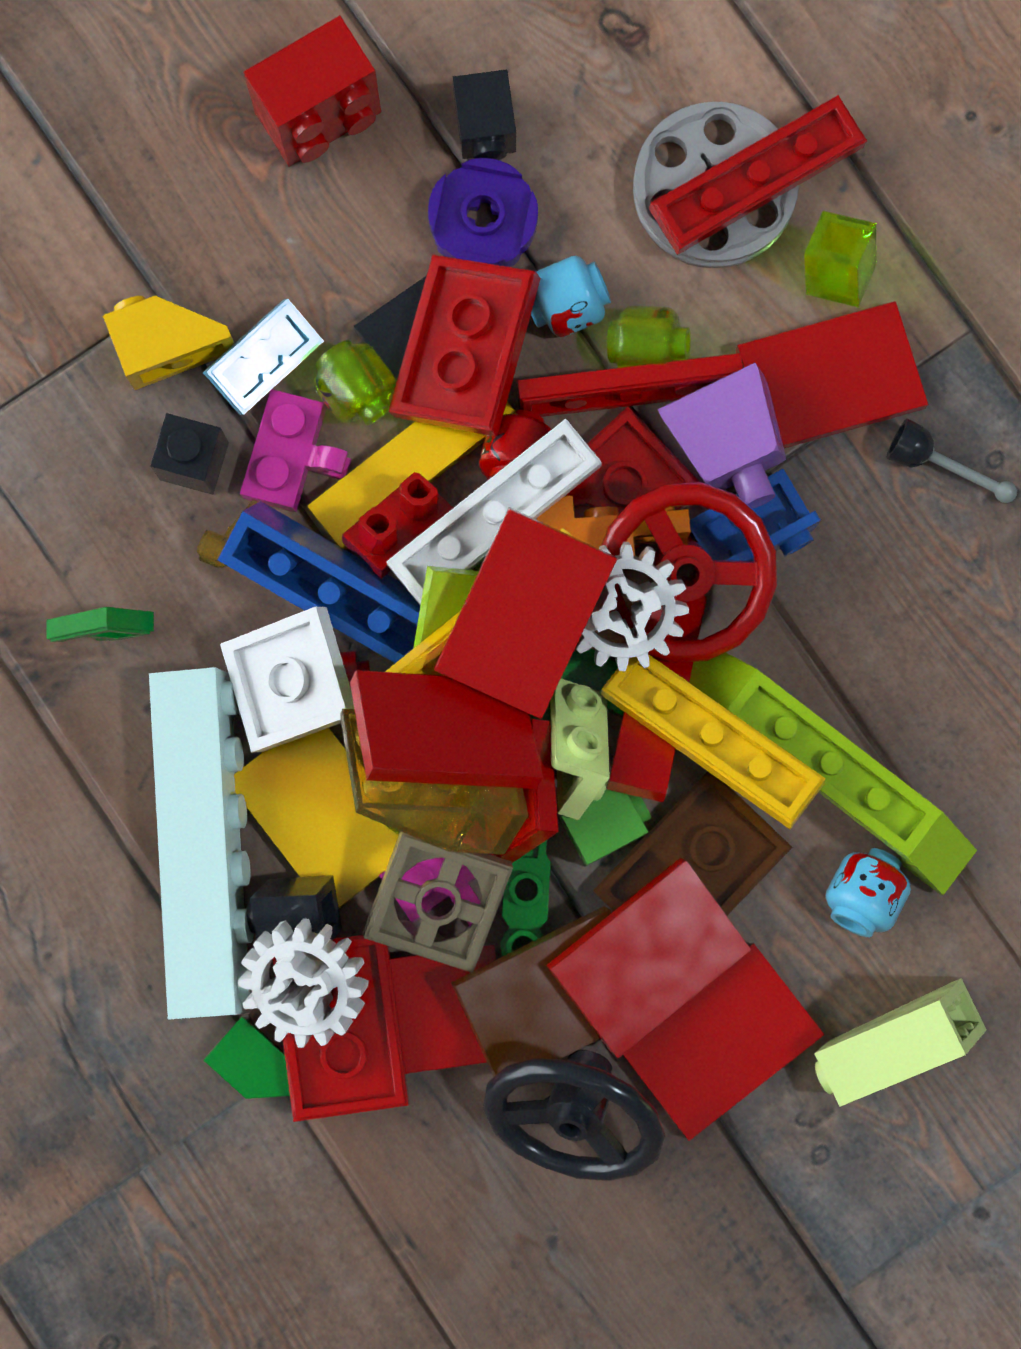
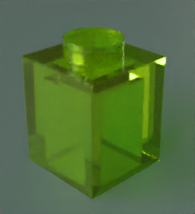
(840, 258)

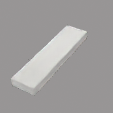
(526, 484)

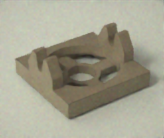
(457, 951)

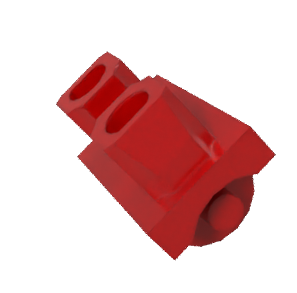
(395, 522)

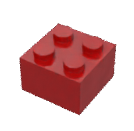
(314, 92)

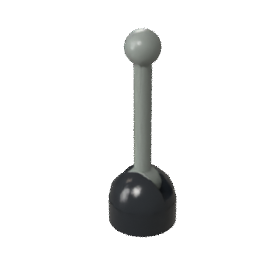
(915, 446)

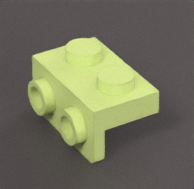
(579, 746)

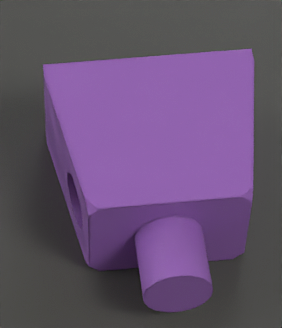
(730, 433)

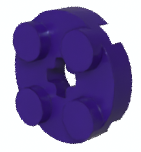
(464, 190)

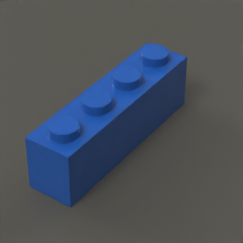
(322, 574)

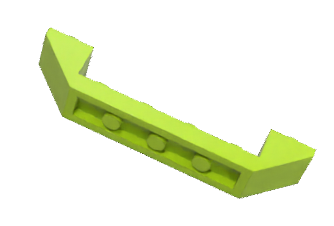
(854, 780)

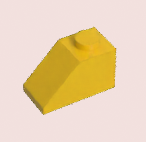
(162, 339)

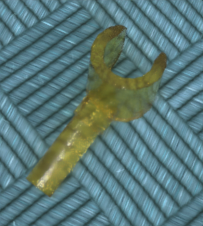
(213, 544)

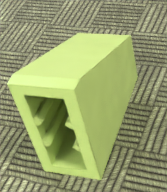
(900, 1044)

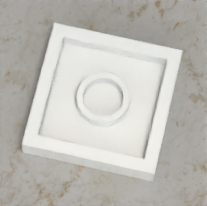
(288, 679)

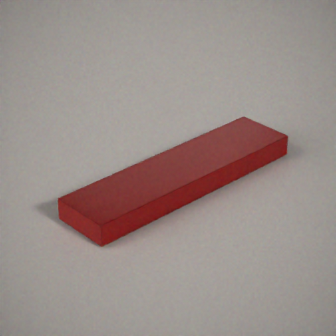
(757, 174)
(623, 385)
(641, 757)

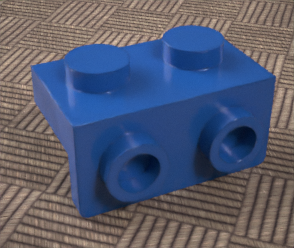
(784, 518)

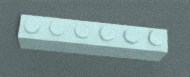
(200, 841)

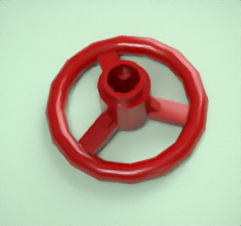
(680, 551)

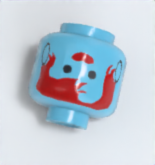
(570, 296)
(868, 892)

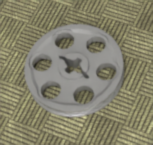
(687, 130)

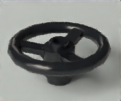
(576, 1113)

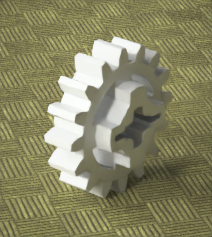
(650, 597)
(310, 961)

